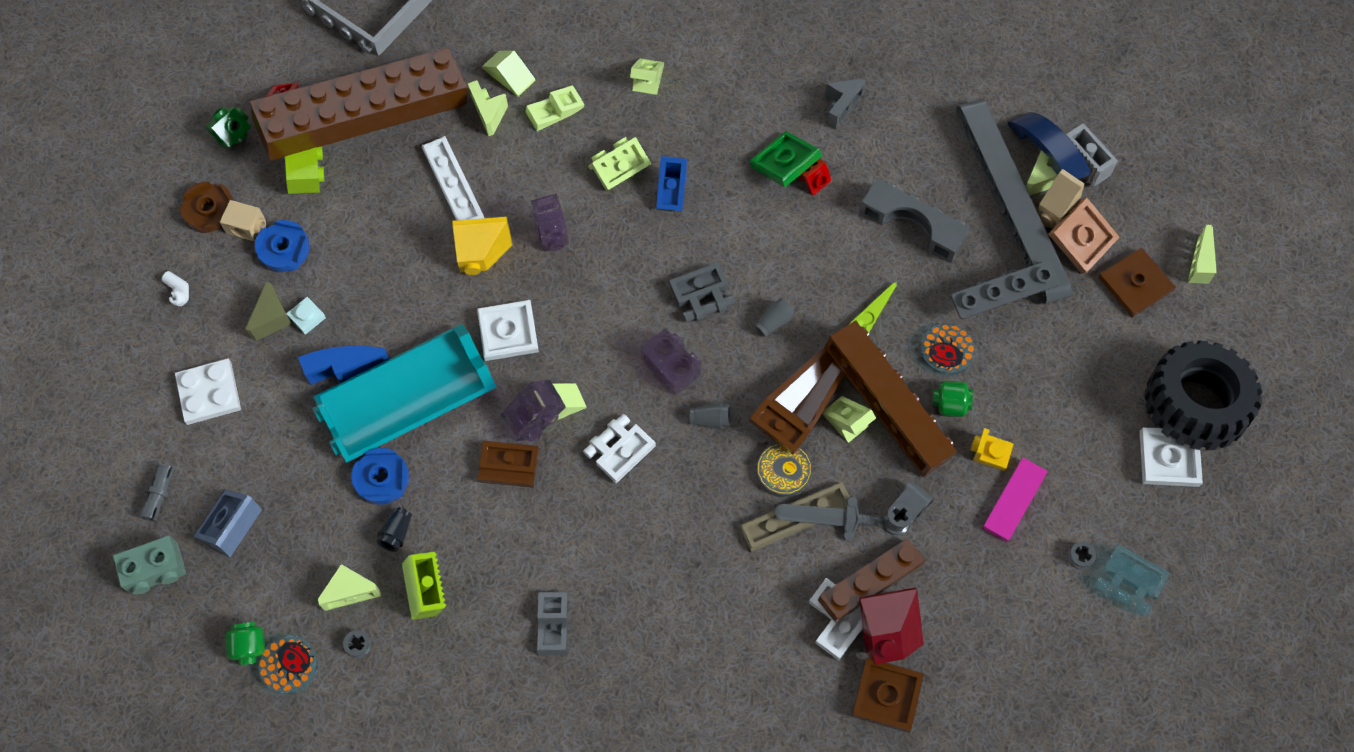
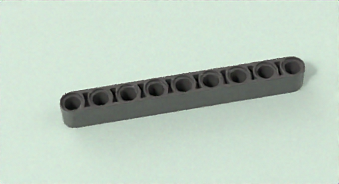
(1011, 193)

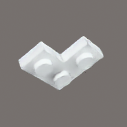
(839, 635)

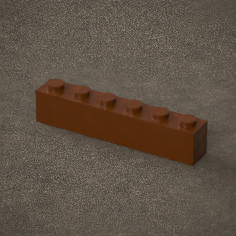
(890, 398)

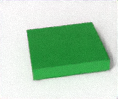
(785, 158)

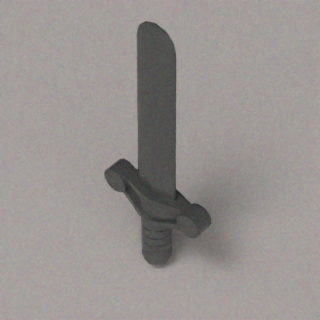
(848, 517)

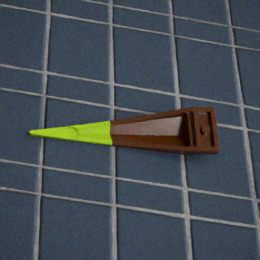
(798, 403)

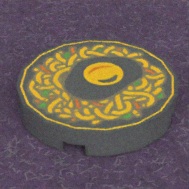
(782, 472)

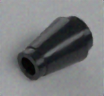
(394, 531)

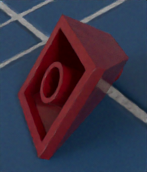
(891, 625)

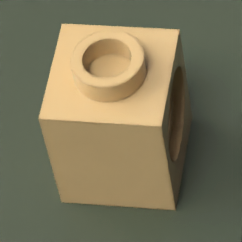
(242, 220)

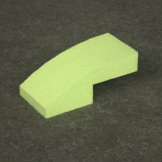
(560, 105)

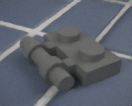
(699, 285)

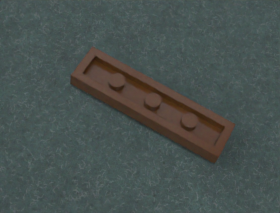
(871, 579)

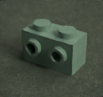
(149, 565)

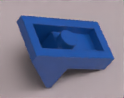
(671, 183)

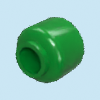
(953, 398)
(244, 643)

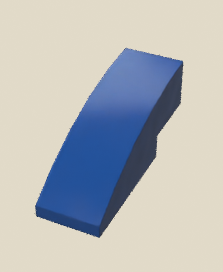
(341, 361)

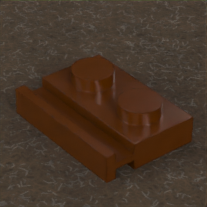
(508, 464)

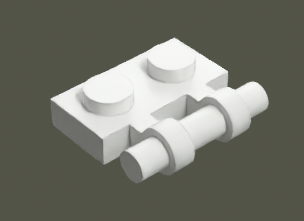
(624, 453)

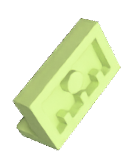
(620, 163)

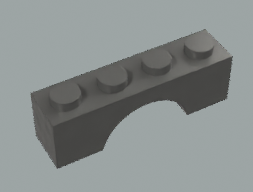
(888, 203)

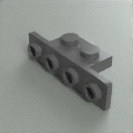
(1003, 290)

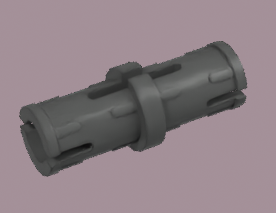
(156, 492)

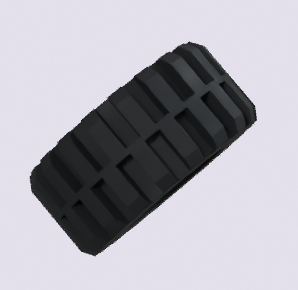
(1216, 369)

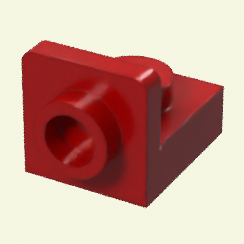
(816, 176)

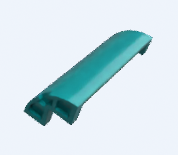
(403, 393)

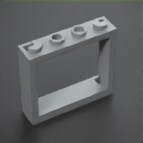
(367, 42)

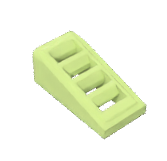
(1204, 262)

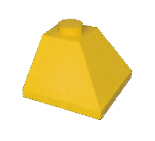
(480, 243)

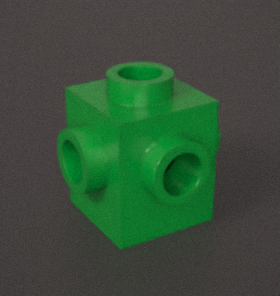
(228, 126)

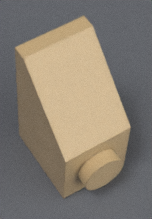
(1060, 199)

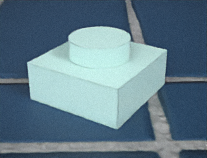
(306, 315)

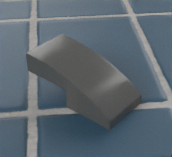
(552, 623)

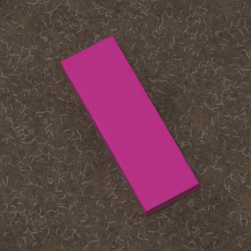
(1015, 500)

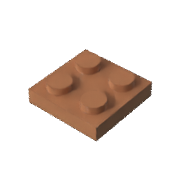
(1084, 235)

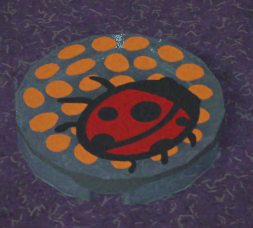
(947, 349)
(288, 665)

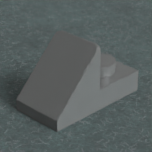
(844, 97)

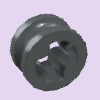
(1090, 553)
(359, 635)

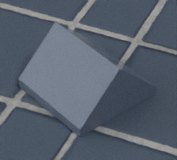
(228, 522)

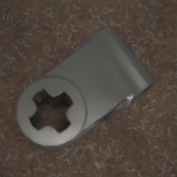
(909, 506)

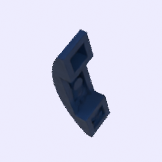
(1052, 143)

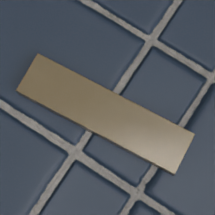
(769, 529)

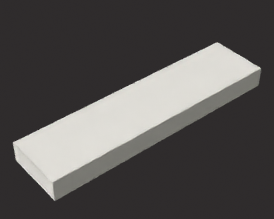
(452, 180)

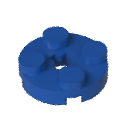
(289, 258)
(369, 466)

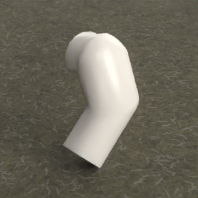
(180, 288)

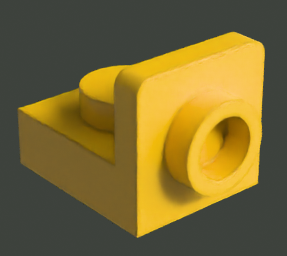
(991, 450)

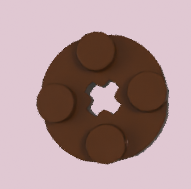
(194, 203)

